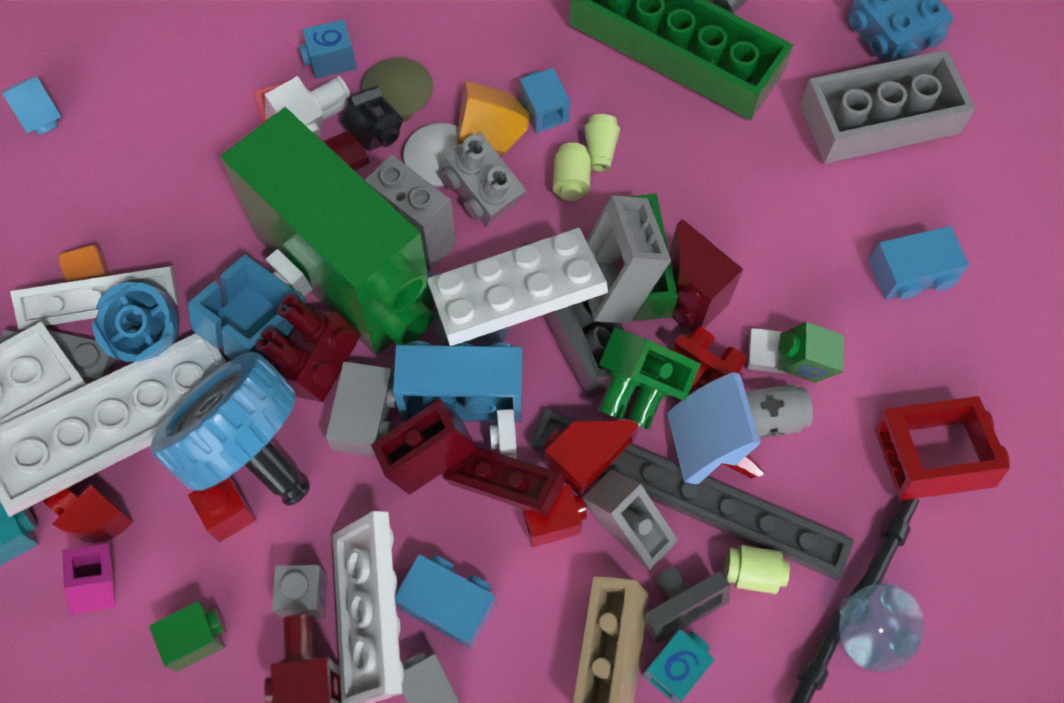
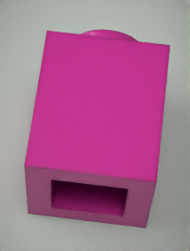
(88, 578)

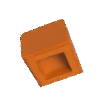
(83, 263)

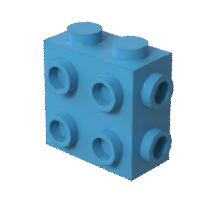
(900, 26)

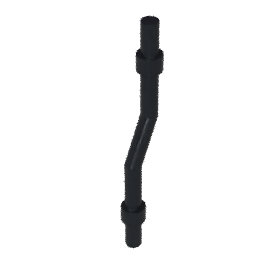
(893, 534)

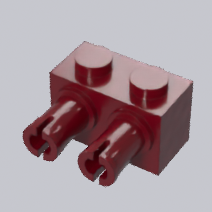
(313, 351)
(302, 674)

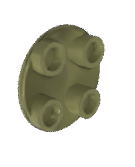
(402, 83)

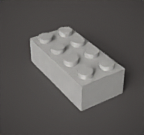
(886, 106)

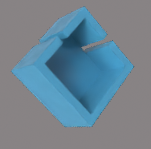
(250, 308)

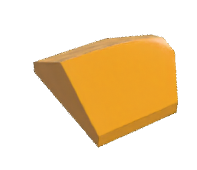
(492, 113)

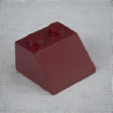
(702, 277)

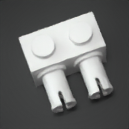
(308, 105)

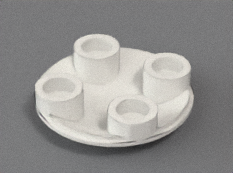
(427, 149)

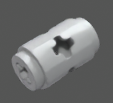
(788, 408)

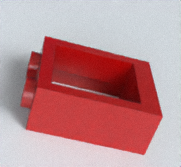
(905, 465)

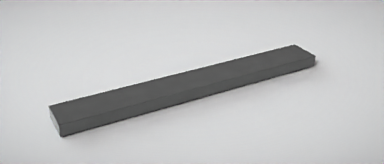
(722, 506)

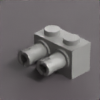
(481, 179)

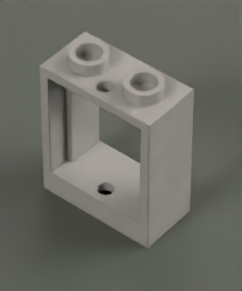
(419, 204)
(628, 229)

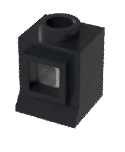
(372, 119)

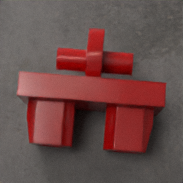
(696, 348)

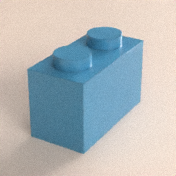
(918, 263)
(446, 599)

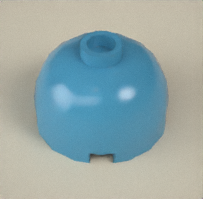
(135, 322)

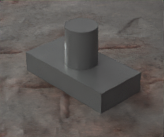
(684, 603)

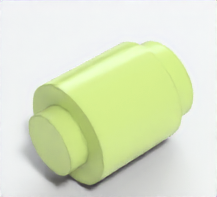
(571, 172)
(756, 569)

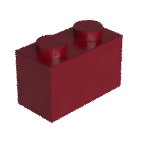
(423, 447)

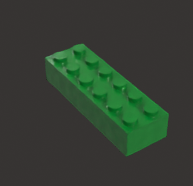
(692, 45)

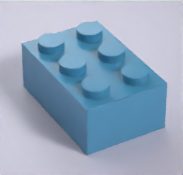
(463, 376)

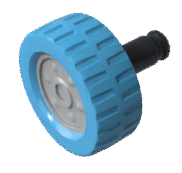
(230, 425)

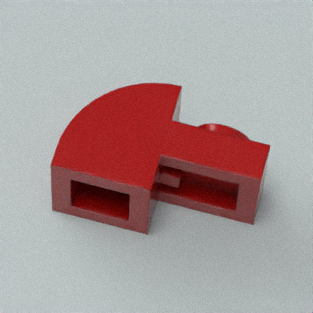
(87, 516)

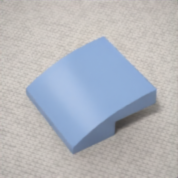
(713, 428)

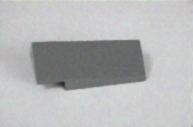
(583, 343)

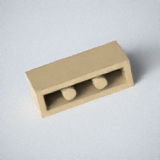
(612, 642)

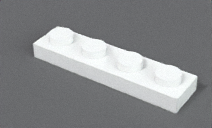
(79, 298)

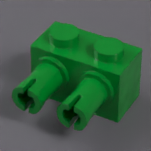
(644, 364)

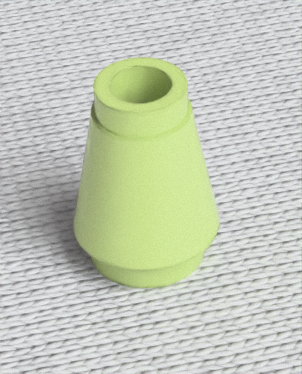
(601, 140)

